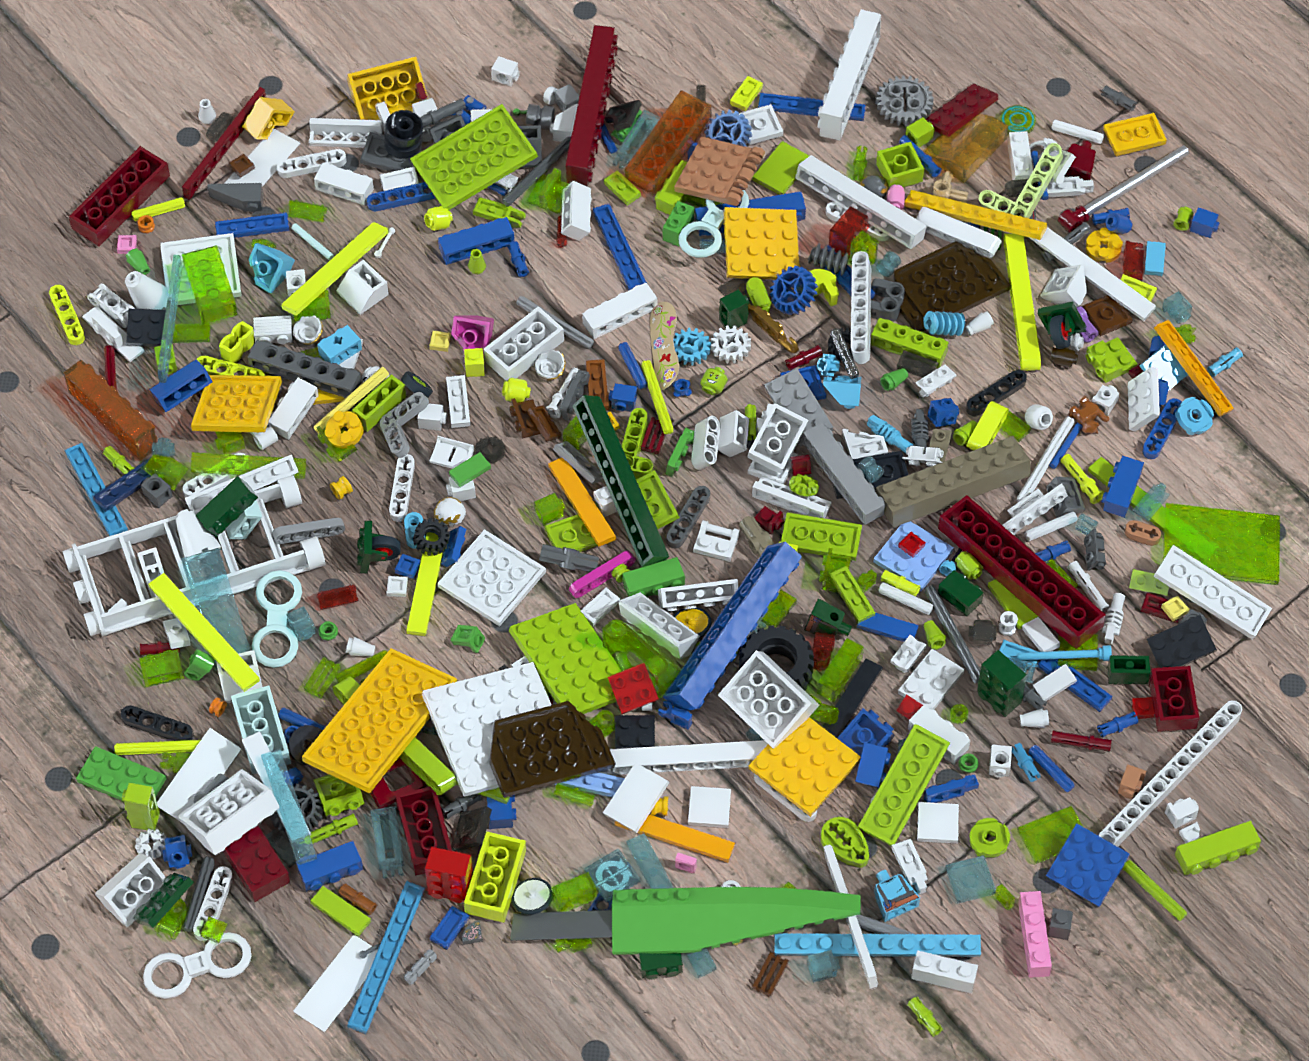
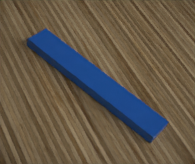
(803, 105)
(618, 246)

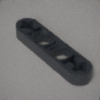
(996, 393)
(155, 727)

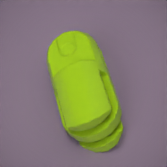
(758, 293)

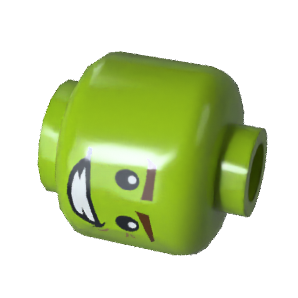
(713, 381)

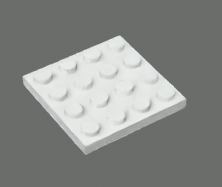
(227, 252)
(492, 577)

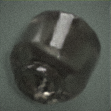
(982, 632)

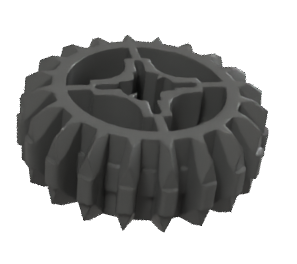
(306, 800)

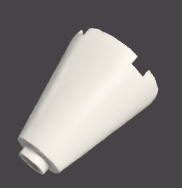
(146, 292)
(194, 535)

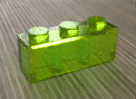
(840, 670)

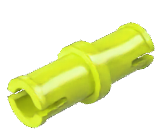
(900, 583)

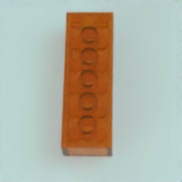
(668, 142)
(111, 409)

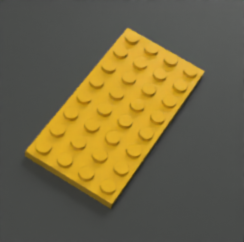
(376, 721)

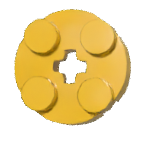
(1106, 237)
(337, 422)

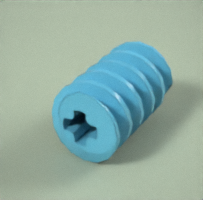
(944, 323)

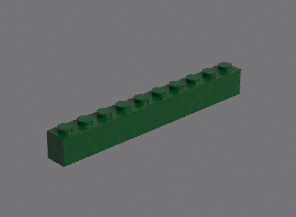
(620, 480)

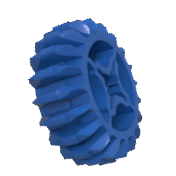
(803, 285)

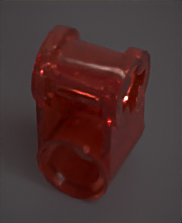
(822, 650)

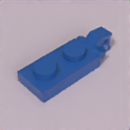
(951, 789)

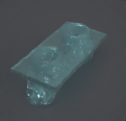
(1151, 501)

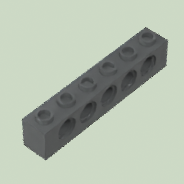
(313, 374)

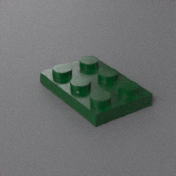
(162, 900)

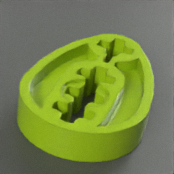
(852, 833)

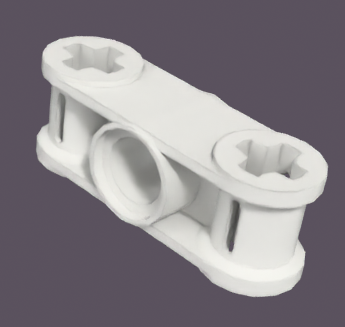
(105, 298)

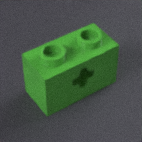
(680, 217)

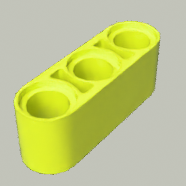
(988, 426)

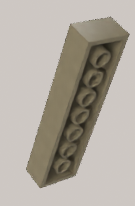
(954, 479)

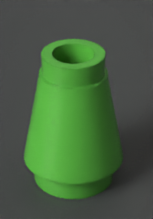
(137, 261)
(893, 379)

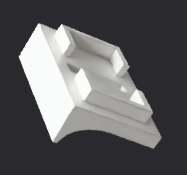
(444, 448)

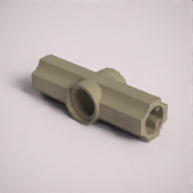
(756, 537)

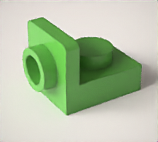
(468, 636)

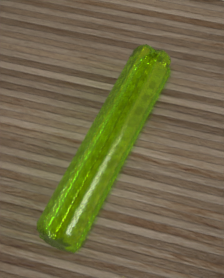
(361, 667)

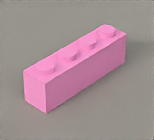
(1034, 934)

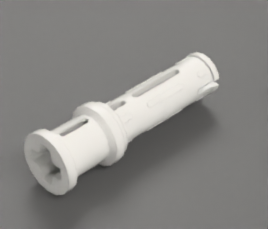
(558, 398)

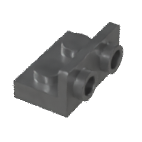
(1072, 502)

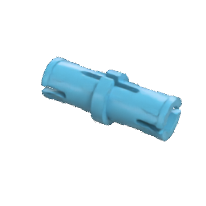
(1215, 368)

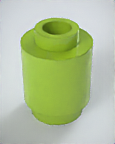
(969, 565)

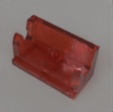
(1133, 260)

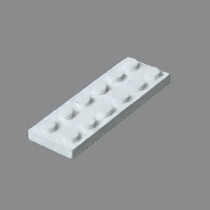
(1212, 592)

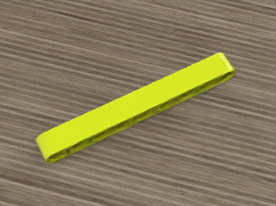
(1022, 302)

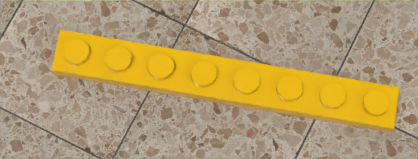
(977, 215)

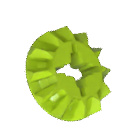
(803, 485)

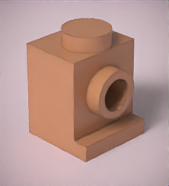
(1131, 781)

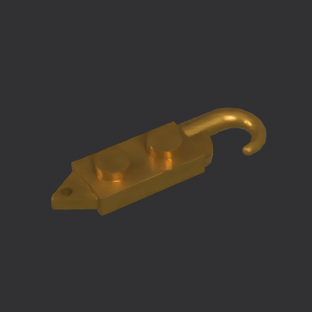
(772, 328)

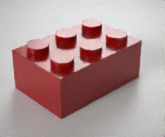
(448, 874)

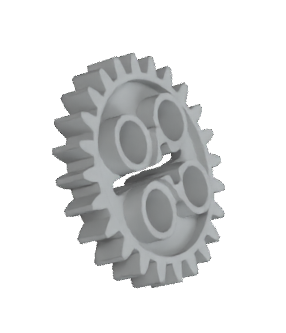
(891, 100)

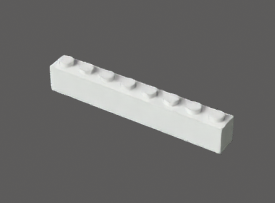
(849, 193)

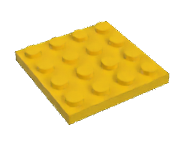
(760, 242)
(236, 403)
(806, 765)

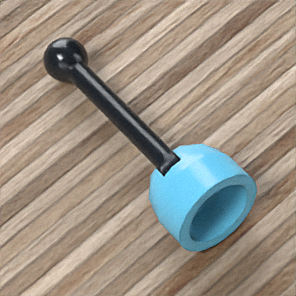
(948, 566)

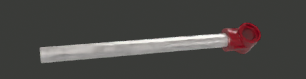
(1072, 219)

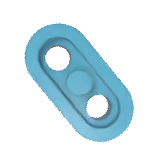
(410, 518)

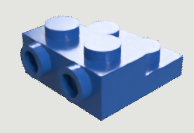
(866, 729)

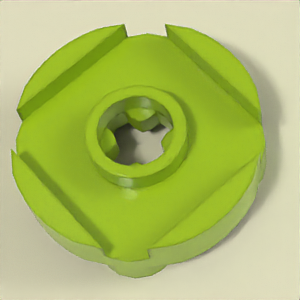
(989, 848)

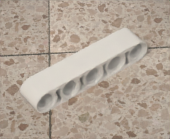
(954, 230)

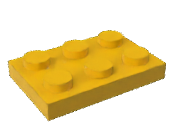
(1135, 134)

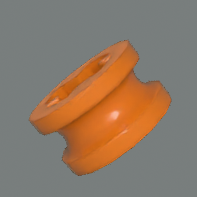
(146, 219)
(217, 707)

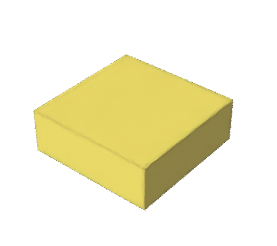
(440, 341)
(1175, 608)

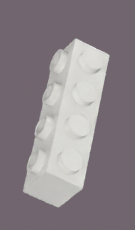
(696, 594)

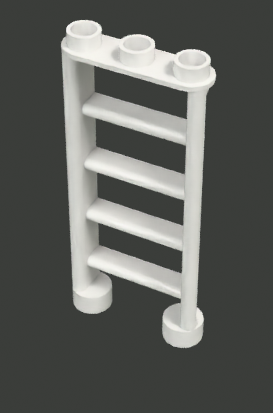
(151, 609)

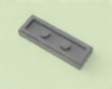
(579, 462)

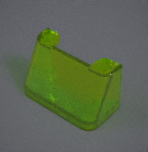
(622, 637)

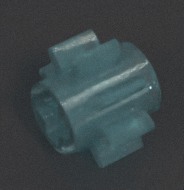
(163, 447)

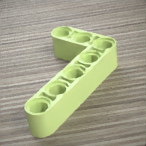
(1028, 190)

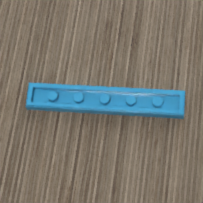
(93, 484)

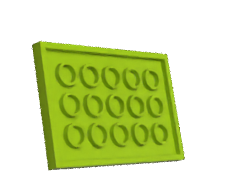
(474, 157)
(568, 657)

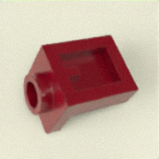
(769, 519)

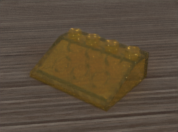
(968, 146)

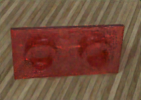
(337, 597)

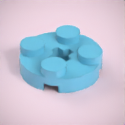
(1186, 420)

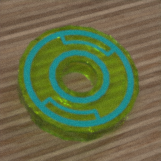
(1018, 112)

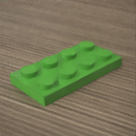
(113, 773)

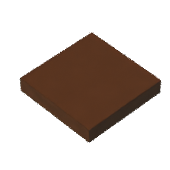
(1107, 315)

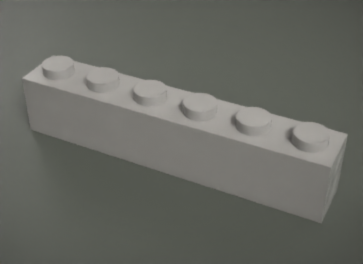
(843, 473)

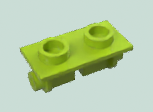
(1147, 582)

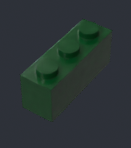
(227, 506)

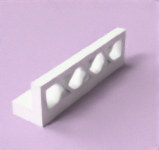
(345, 128)
(790, 501)

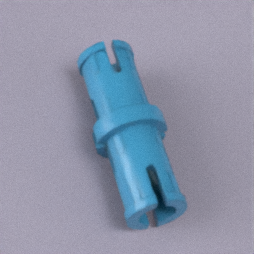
(1025, 762)

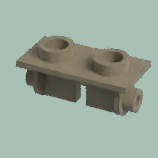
(941, 440)

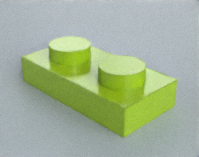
(622, 188)

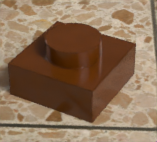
(242, 165)

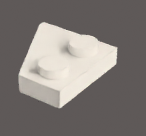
(863, 444)

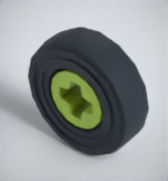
(416, 384)

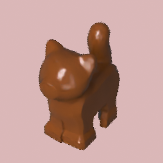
(1086, 414)

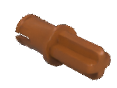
(357, 898)

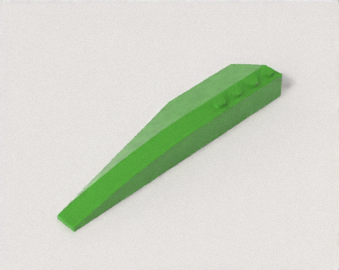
(709, 916)

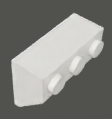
(131, 888)

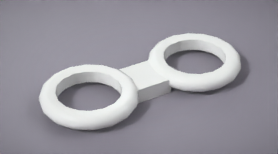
(196, 965)

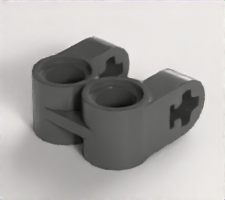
(891, 301)

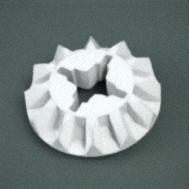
(143, 847)

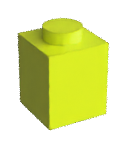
(474, 362)

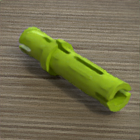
(348, 822)

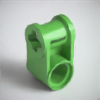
(199, 665)

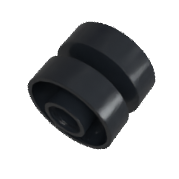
(403, 134)

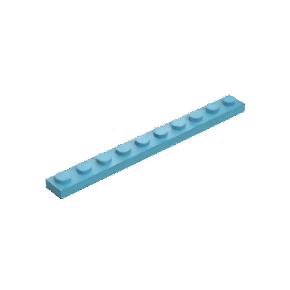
(879, 944)

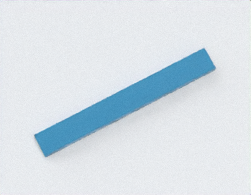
(386, 957)

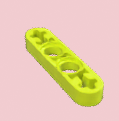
(65, 315)
(231, 367)

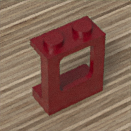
(384, 796)

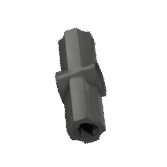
(568, 558)

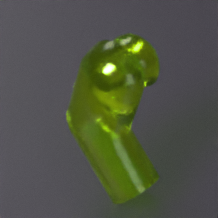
(265, 242)

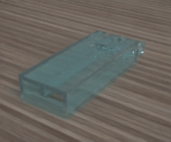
(636, 137)
(387, 838)

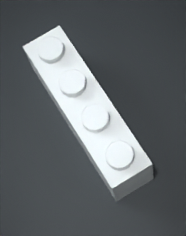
(619, 310)

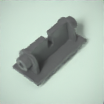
(1094, 543)

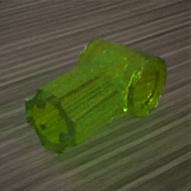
(824, 712)

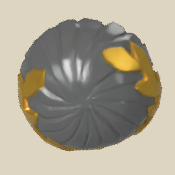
(876, 185)

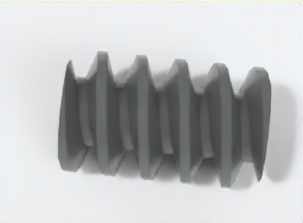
(828, 259)

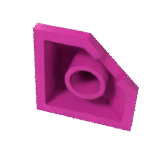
(472, 331)

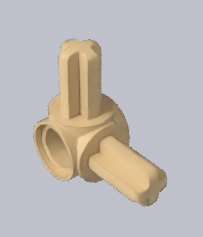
(944, 189)

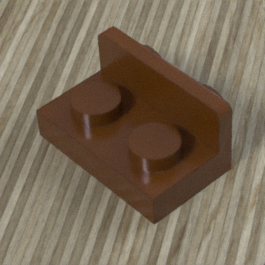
(523, 422)

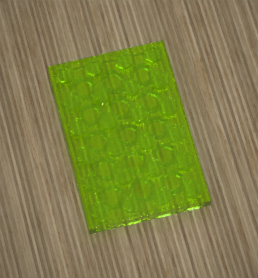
(1227, 541)

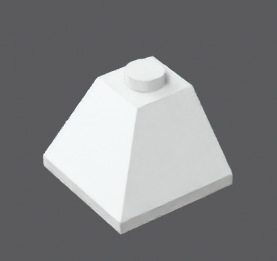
(1066, 286)

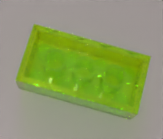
(209, 284)

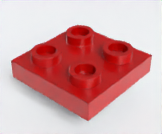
(633, 688)

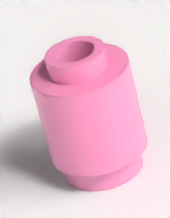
(896, 196)

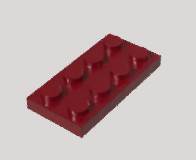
(962, 109)

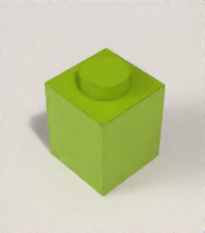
(920, 132)

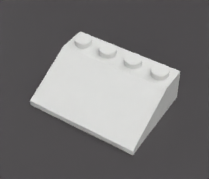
(768, 699)
(229, 811)

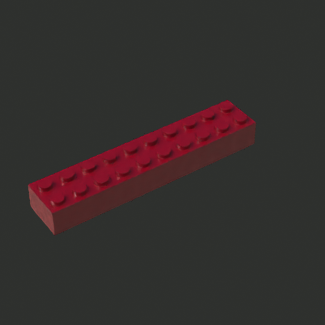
(592, 105)
(1022, 572)

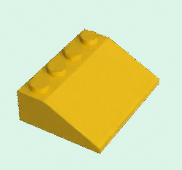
(385, 83)

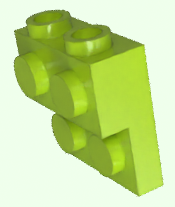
(1110, 359)
(337, 795)

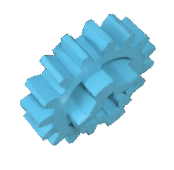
(690, 345)

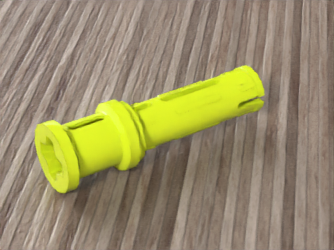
(1087, 484)

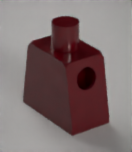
(1084, 161)

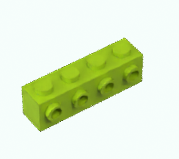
(897, 338)

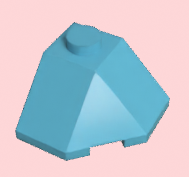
(269, 266)
(844, 390)

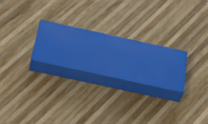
(889, 627)

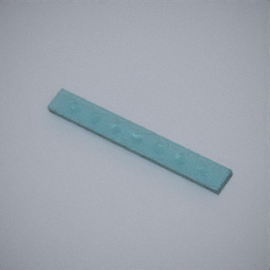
(170, 316)
(657, 878)

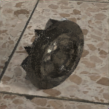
(497, 445)

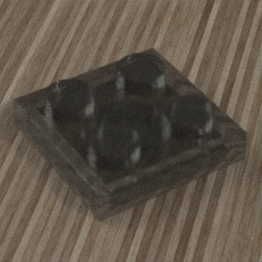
(471, 829)

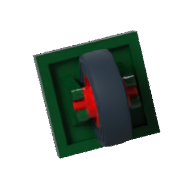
(1061, 323)
(375, 547)

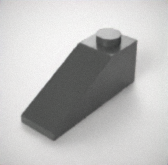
(239, 195)

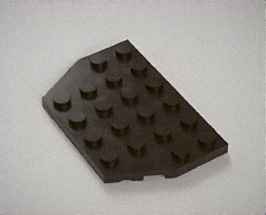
(946, 282)
(546, 748)

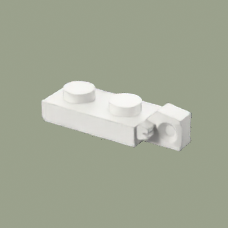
(1070, 187)
(911, 864)

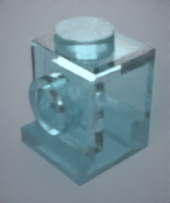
(1177, 307)

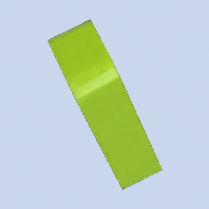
(634, 443)

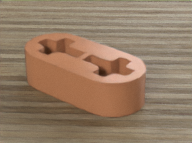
(1142, 532)

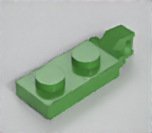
(680, 450)

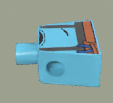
(894, 895)

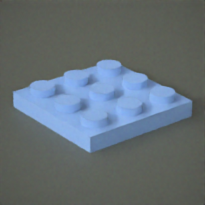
(923, 565)

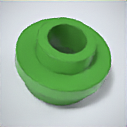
(325, 627)
(968, 758)

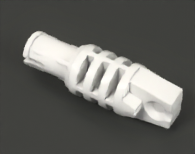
(1113, 618)

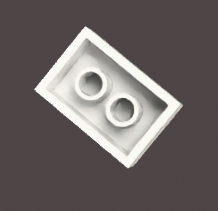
(777, 438)

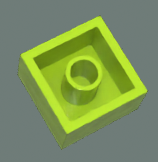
(900, 165)

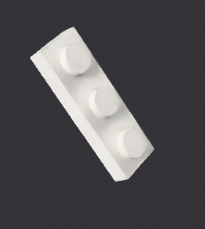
(458, 401)

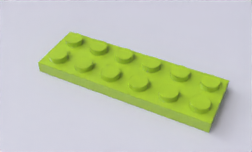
(904, 785)

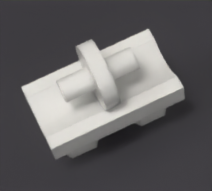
(908, 654)

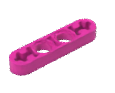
(600, 574)

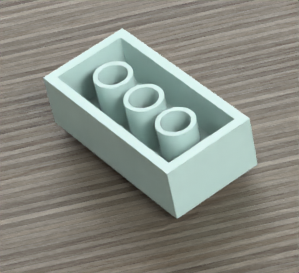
(257, 713)

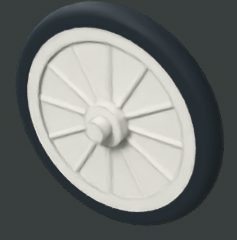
(532, 896)

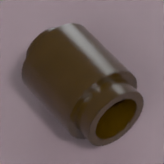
(1064, 357)

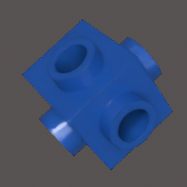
(943, 412)
(177, 852)

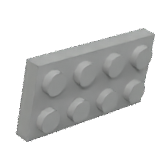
(795, 395)

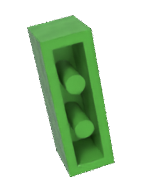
(654, 577)

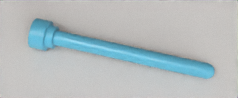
(1103, 653)

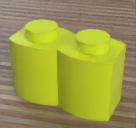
(237, 342)

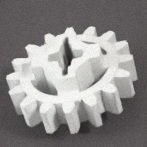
(730, 344)

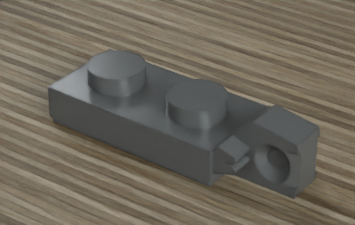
(574, 393)

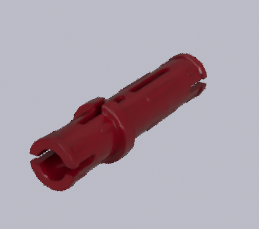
(1081, 740)

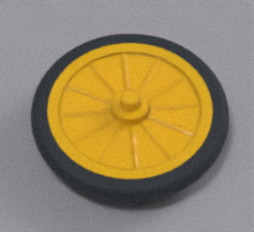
(695, 619)

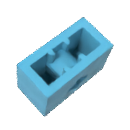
(339, 346)

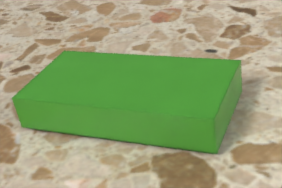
(470, 469)

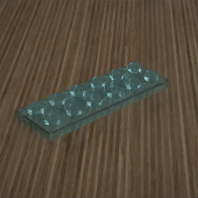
(214, 597)

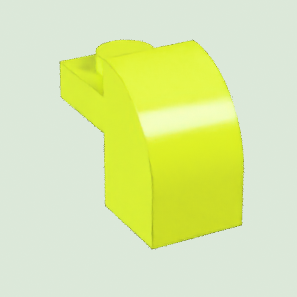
(826, 284)

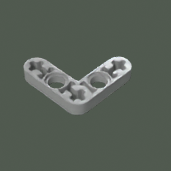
(391, 424)

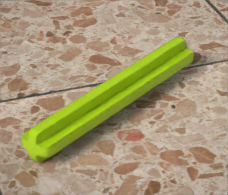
(1155, 890)

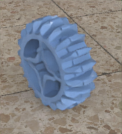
(738, 124)

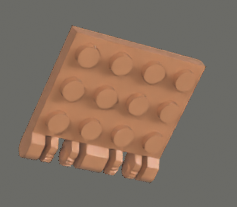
(719, 171)

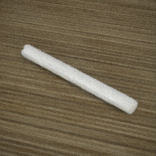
(1046, 458)

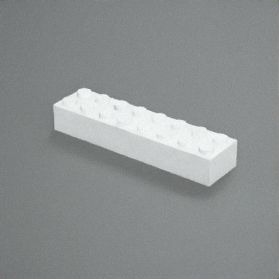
(849, 75)

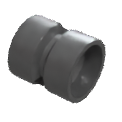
(540, 116)

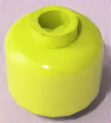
(438, 218)
(515, 389)

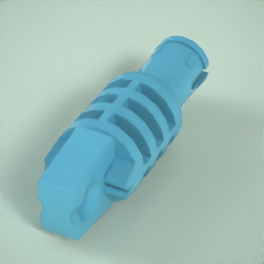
(890, 434)

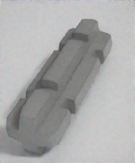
(420, 966)

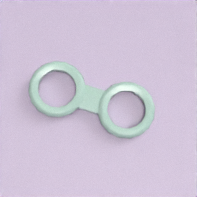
(710, 222)
(277, 618)

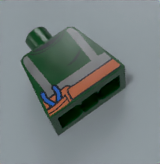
(827, 620)

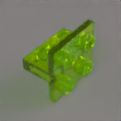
(548, 192)

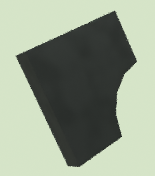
(623, 114)

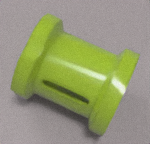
(1184, 216)

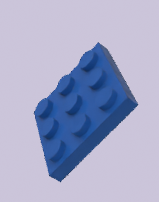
(1088, 865)

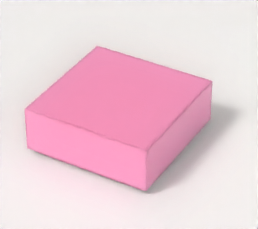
(126, 243)
(685, 862)

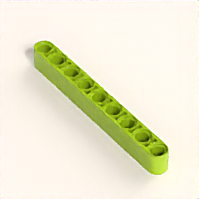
(415, 755)

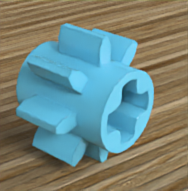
(828, 365)

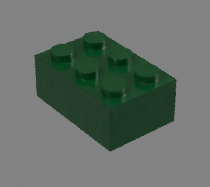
(1001, 683)

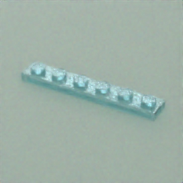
(289, 807)

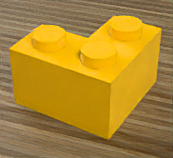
(266, 115)

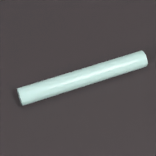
(313, 242)

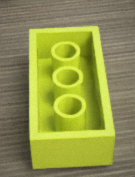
(495, 877)

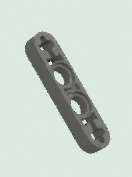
(691, 518)

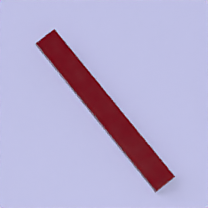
(220, 147)

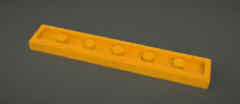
(1194, 368)
(582, 502)
(685, 838)

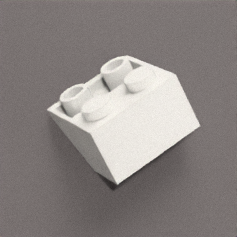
(362, 287)
(229, 686)

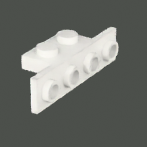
(111, 333)
(1032, 507)

